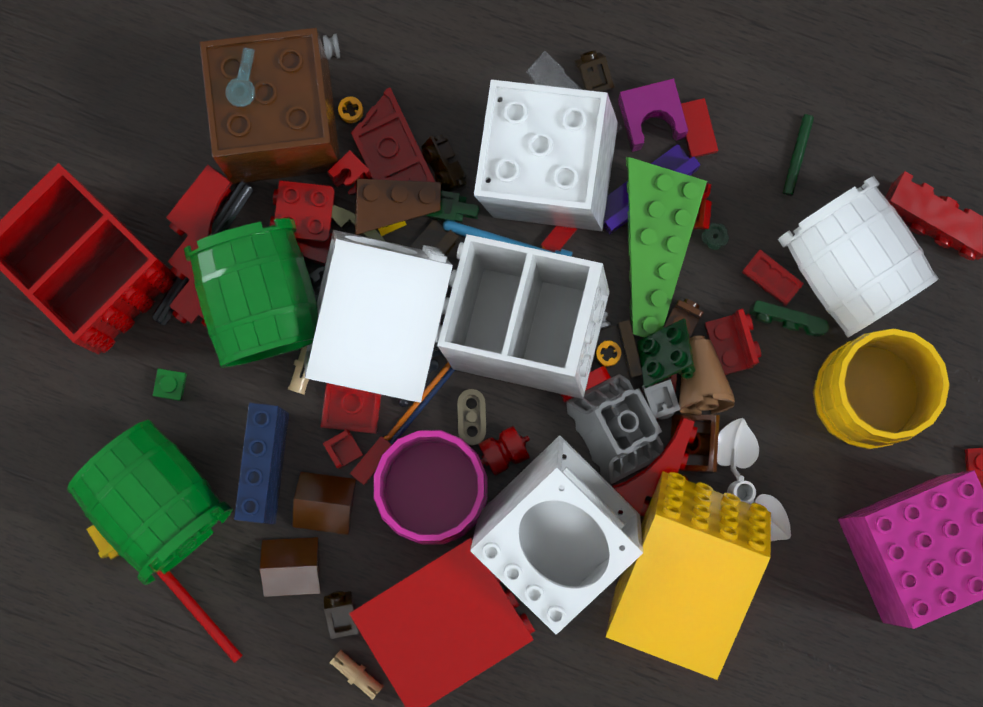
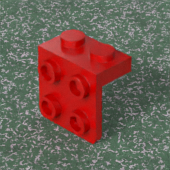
(308, 206)

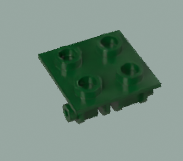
(666, 354)

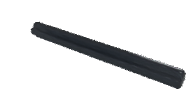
(221, 223)

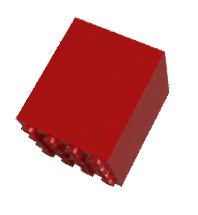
(79, 261)
(442, 626)

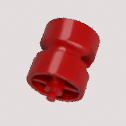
(502, 451)

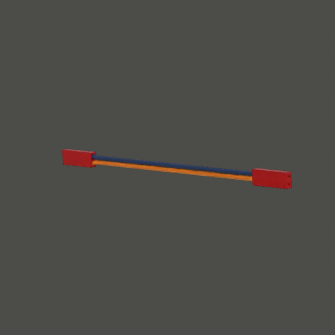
(367, 466)

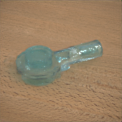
(240, 90)

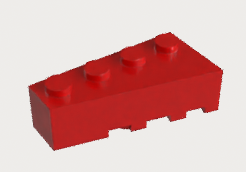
(937, 217)

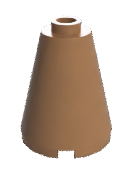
(709, 385)

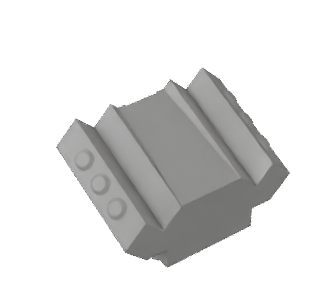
(616, 427)

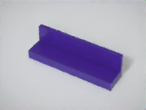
(617, 201)

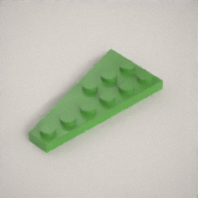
(659, 231)

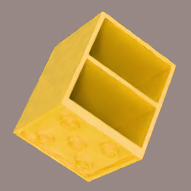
(694, 575)

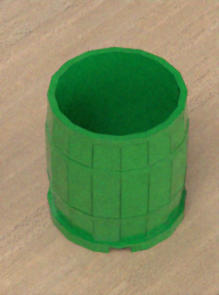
(254, 292)
(147, 500)

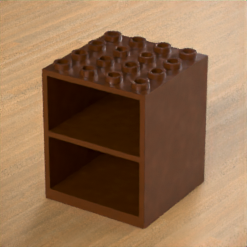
(292, 116)

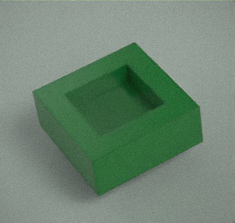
(169, 384)

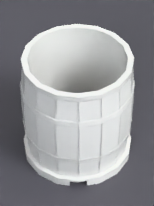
(859, 257)

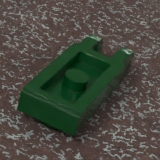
(790, 318)

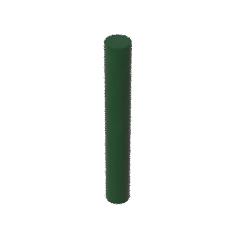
(798, 155)

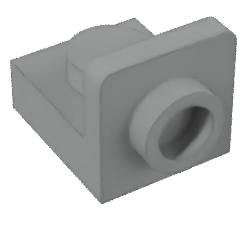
(661, 399)

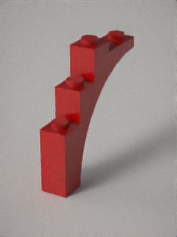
(195, 217)
(670, 460)

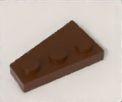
(393, 201)

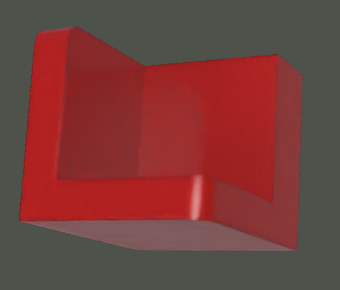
(343, 449)

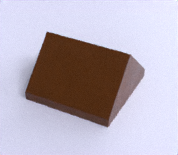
(704, 449)
(323, 503)
(290, 566)

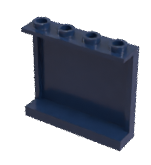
(262, 464)

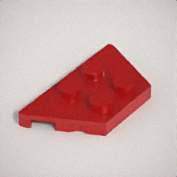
(389, 144)

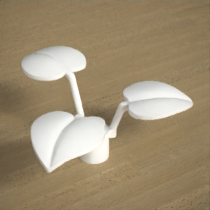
(740, 449)

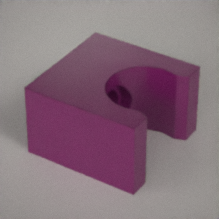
(652, 101)

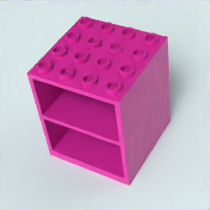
(921, 549)

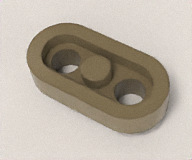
(471, 417)

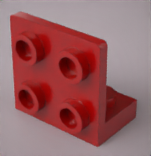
(734, 342)

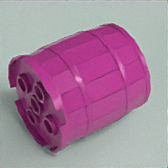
(430, 487)

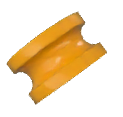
(355, 103)
(604, 345)

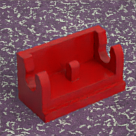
(347, 171)

